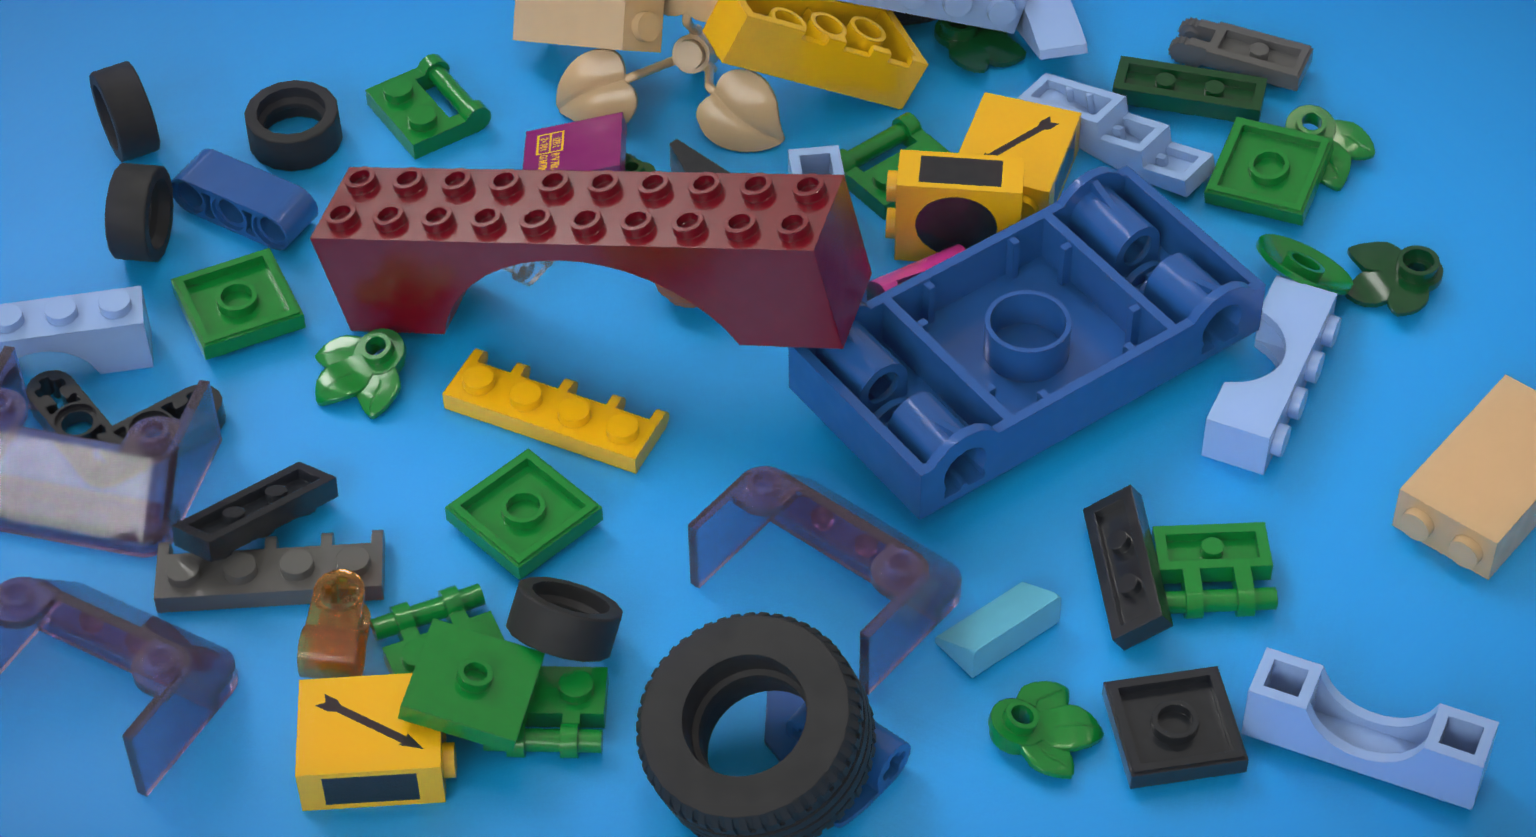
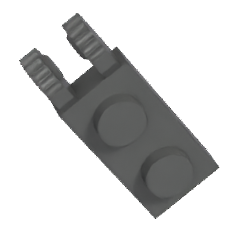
(1241, 52)

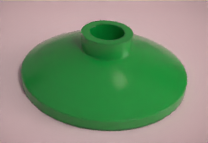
(1303, 264)

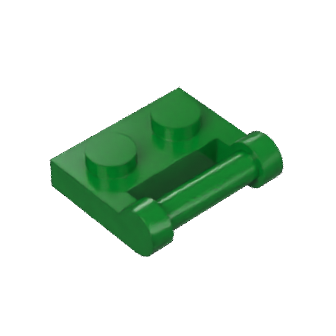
(416, 117)
(872, 184)

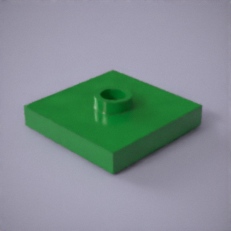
(1269, 171)
(238, 303)
(524, 514)
(471, 685)

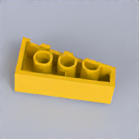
(820, 45)

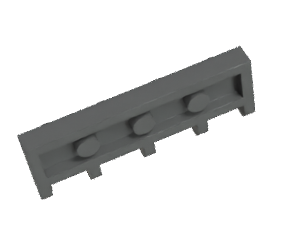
(263, 575)

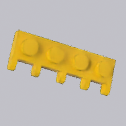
(553, 413)

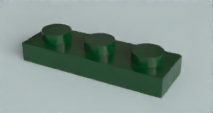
(1189, 89)

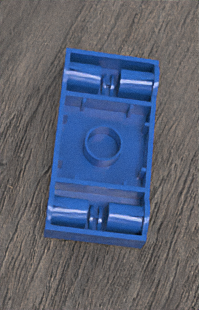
(1027, 338)

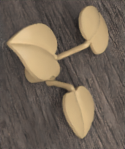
(735, 116)

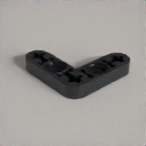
(80, 408)

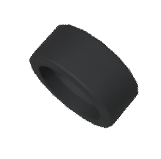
(124, 111)
(293, 150)
(139, 212)
(564, 619)

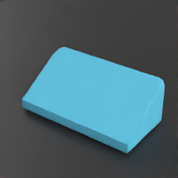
(1000, 627)

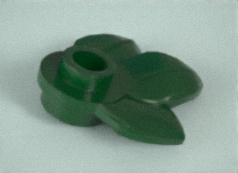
(977, 47)
(1394, 276)

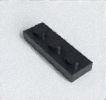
(254, 511)
(1127, 567)

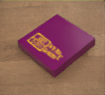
(578, 145)

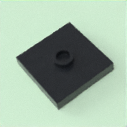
(1174, 727)

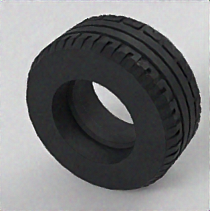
(712, 674)

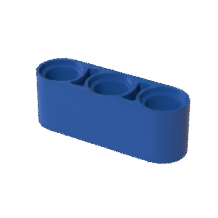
(244, 199)

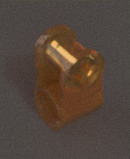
(335, 628)

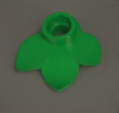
(1349, 141)
(356, 371)
(1043, 728)

